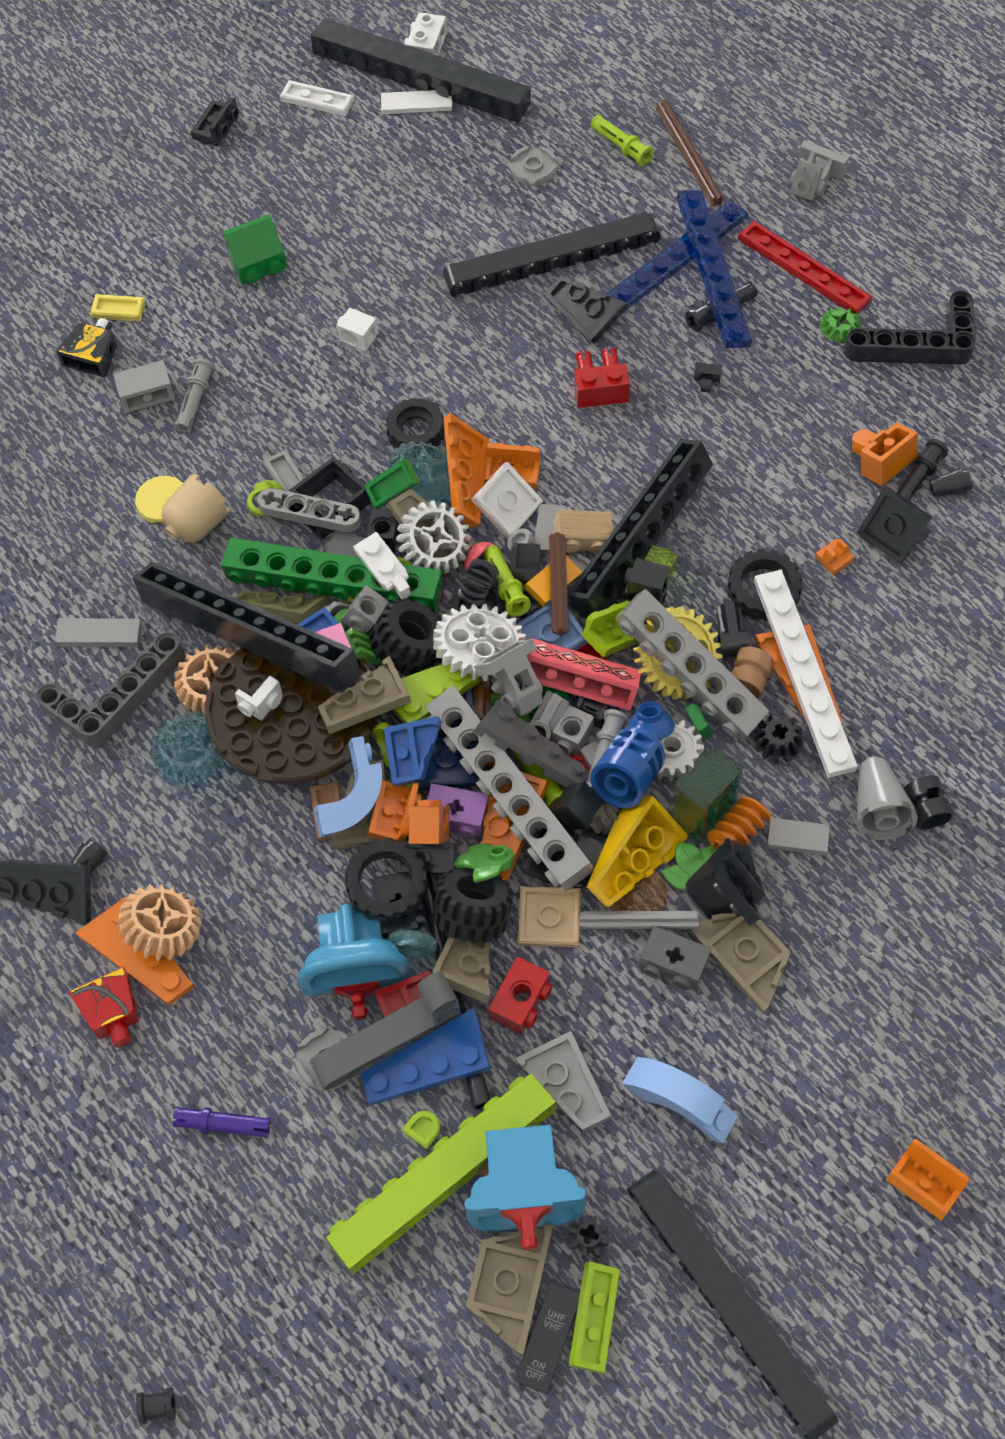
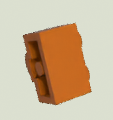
(886, 452)

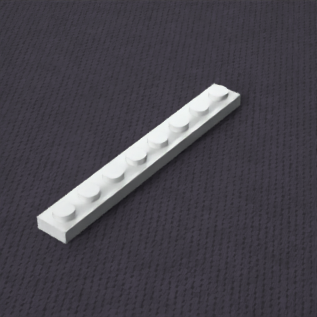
(805, 674)

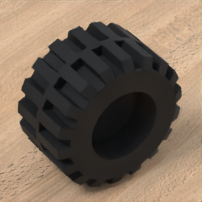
(405, 635)
(470, 908)

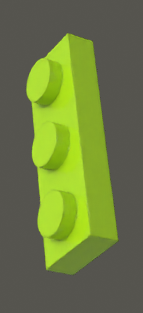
(594, 1317)

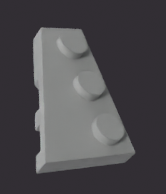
(568, 1080)

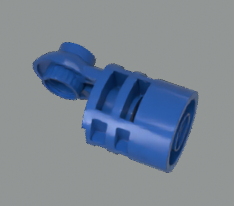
(633, 757)

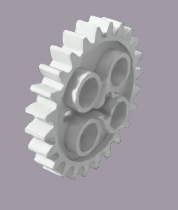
(472, 637)

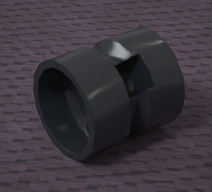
(929, 801)

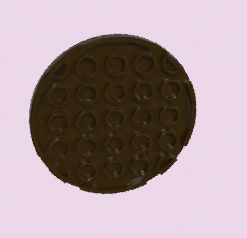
(291, 739)

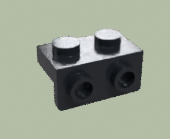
(216, 121)

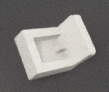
(263, 700)

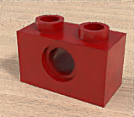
(521, 978)

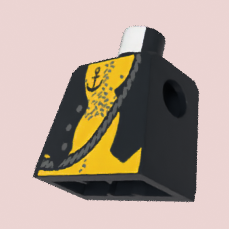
(89, 348)

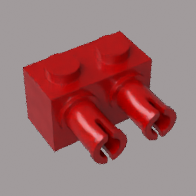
(603, 383)

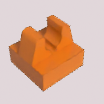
(835, 556)

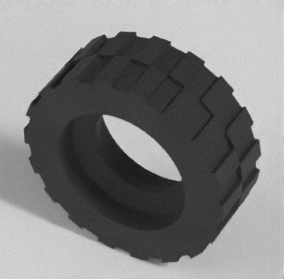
(415, 409)

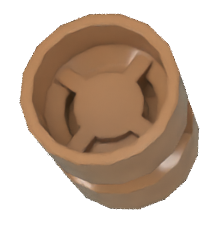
(753, 668)

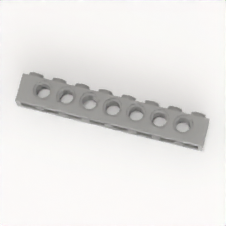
(574, 864)

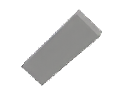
(98, 632)

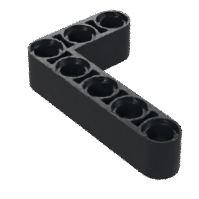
(919, 346)

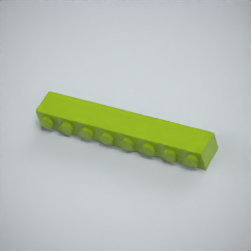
(435, 1176)

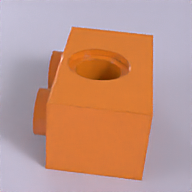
(429, 823)

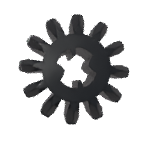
(478, 582)
(773, 746)

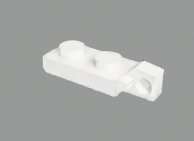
(383, 565)

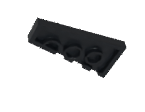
(49, 886)

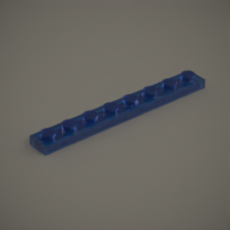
(673, 258)
(714, 269)

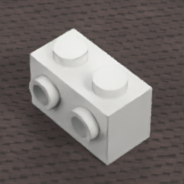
(427, 33)

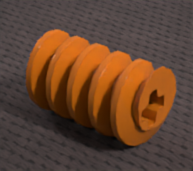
(739, 822)

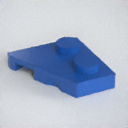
(411, 749)

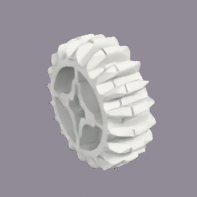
(455, 542)

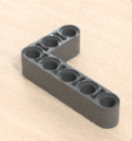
(115, 696)
(389, 1035)

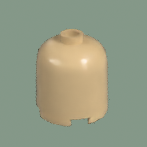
(193, 510)

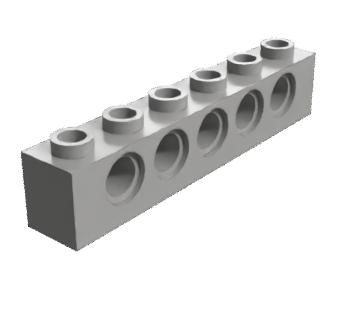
(686, 647)

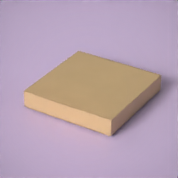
(549, 917)

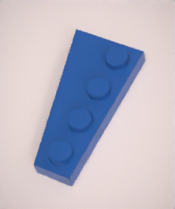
(434, 1060)

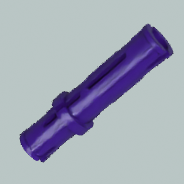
(208, 1120)

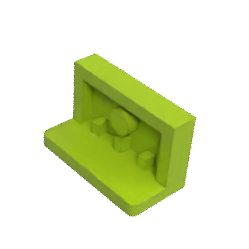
(604, 633)

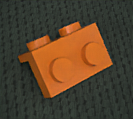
(523, 459)
(391, 811)
(928, 1179)

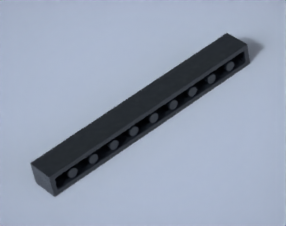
(421, 70)
(248, 627)

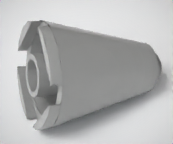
(882, 802)

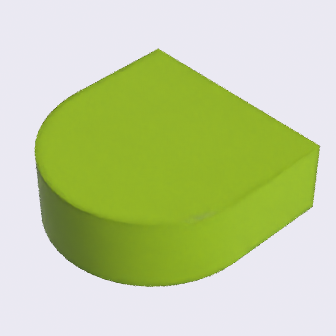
(423, 1128)

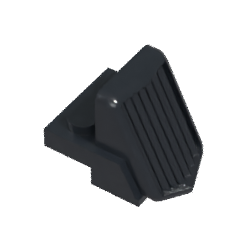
(727, 883)

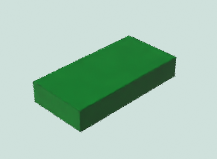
(391, 483)

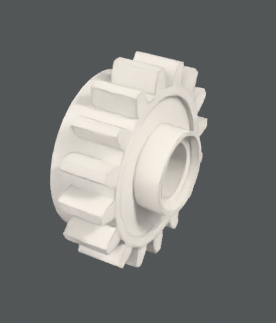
(688, 748)

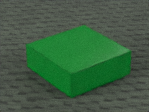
(699, 721)

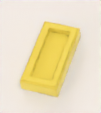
(117, 307)

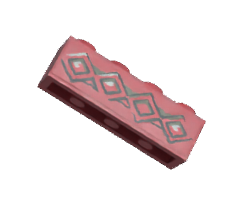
(584, 675)

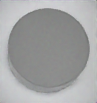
(520, 536)

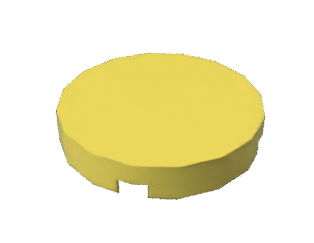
(153, 496)

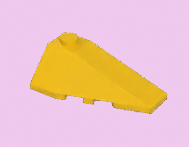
(635, 847)

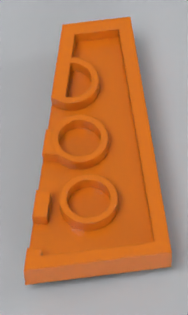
(161, 978)

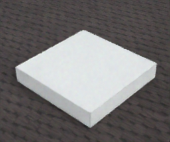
(507, 500)

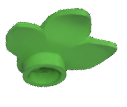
(486, 860)
(688, 861)

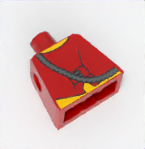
(108, 1006)

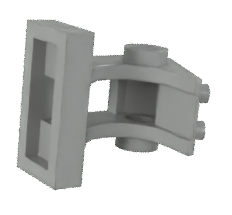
(812, 175)
(505, 666)

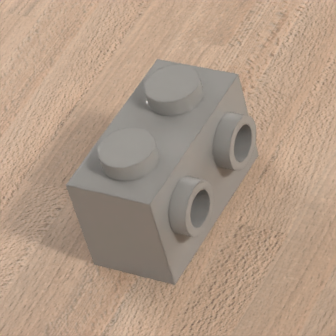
(144, 386)

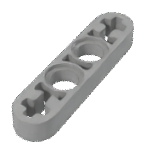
(307, 514)

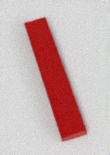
(804, 268)

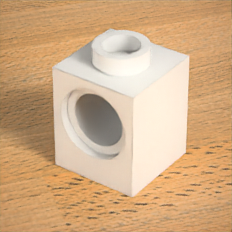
(357, 329)

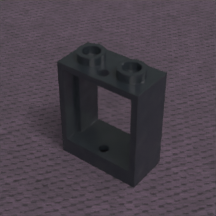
(324, 476)

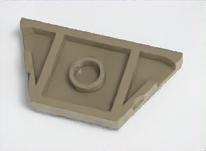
(746, 954)
(508, 1285)

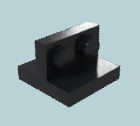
(895, 525)

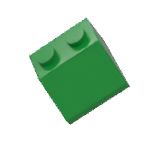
(255, 249)

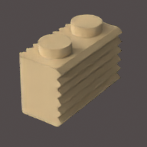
(583, 529)

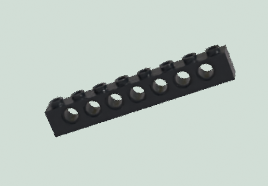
(641, 527)

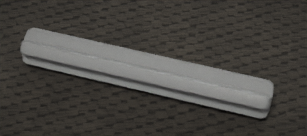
(639, 919)

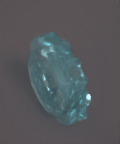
(413, 943)

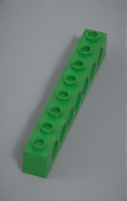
(295, 561)

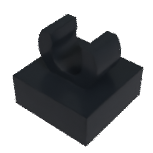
(707, 374)

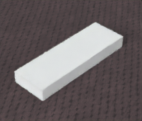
(317, 98)
(414, 102)

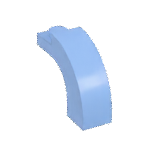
(344, 814)
(682, 1093)

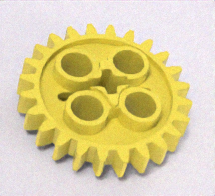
(651, 665)

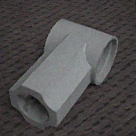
(549, 713)

